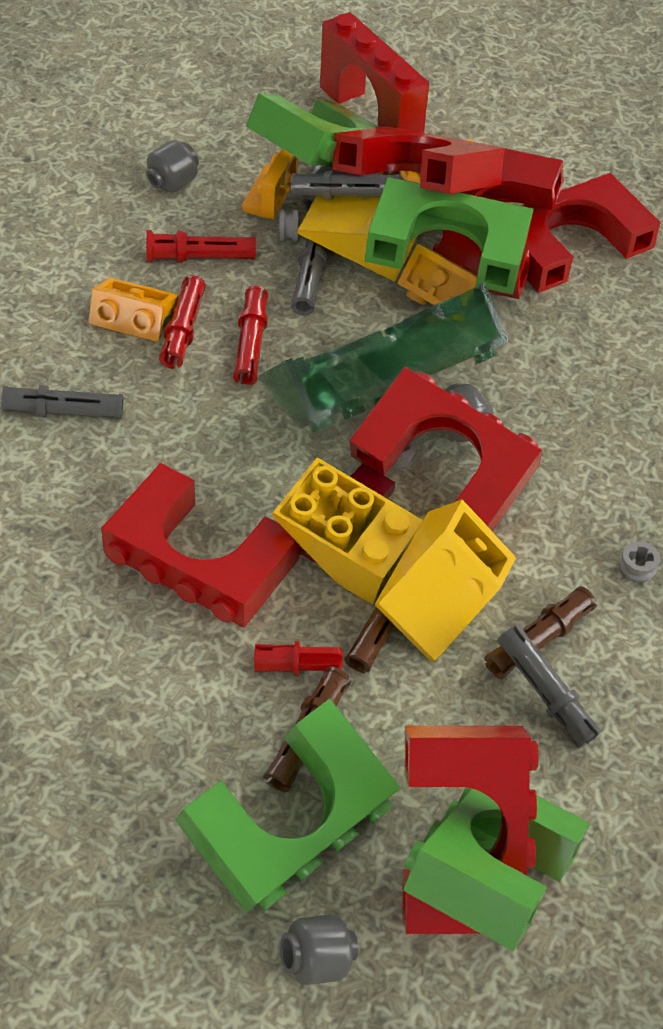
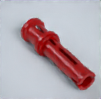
(181, 247)

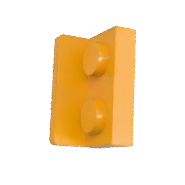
(271, 186)
(434, 277)
(130, 308)

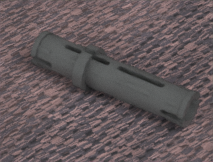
(304, 184)
(304, 294)
(61, 402)
(555, 694)

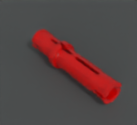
(252, 324)
(180, 331)

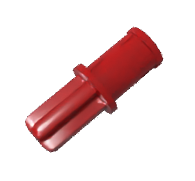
(295, 658)

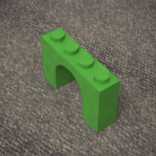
(302, 133)
(493, 225)
(258, 863)
(474, 887)

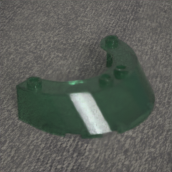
(365, 369)

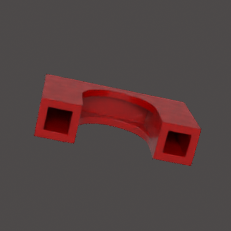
(351, 54)
(444, 162)
(525, 180)
(596, 204)
(419, 406)
(229, 585)
(482, 759)

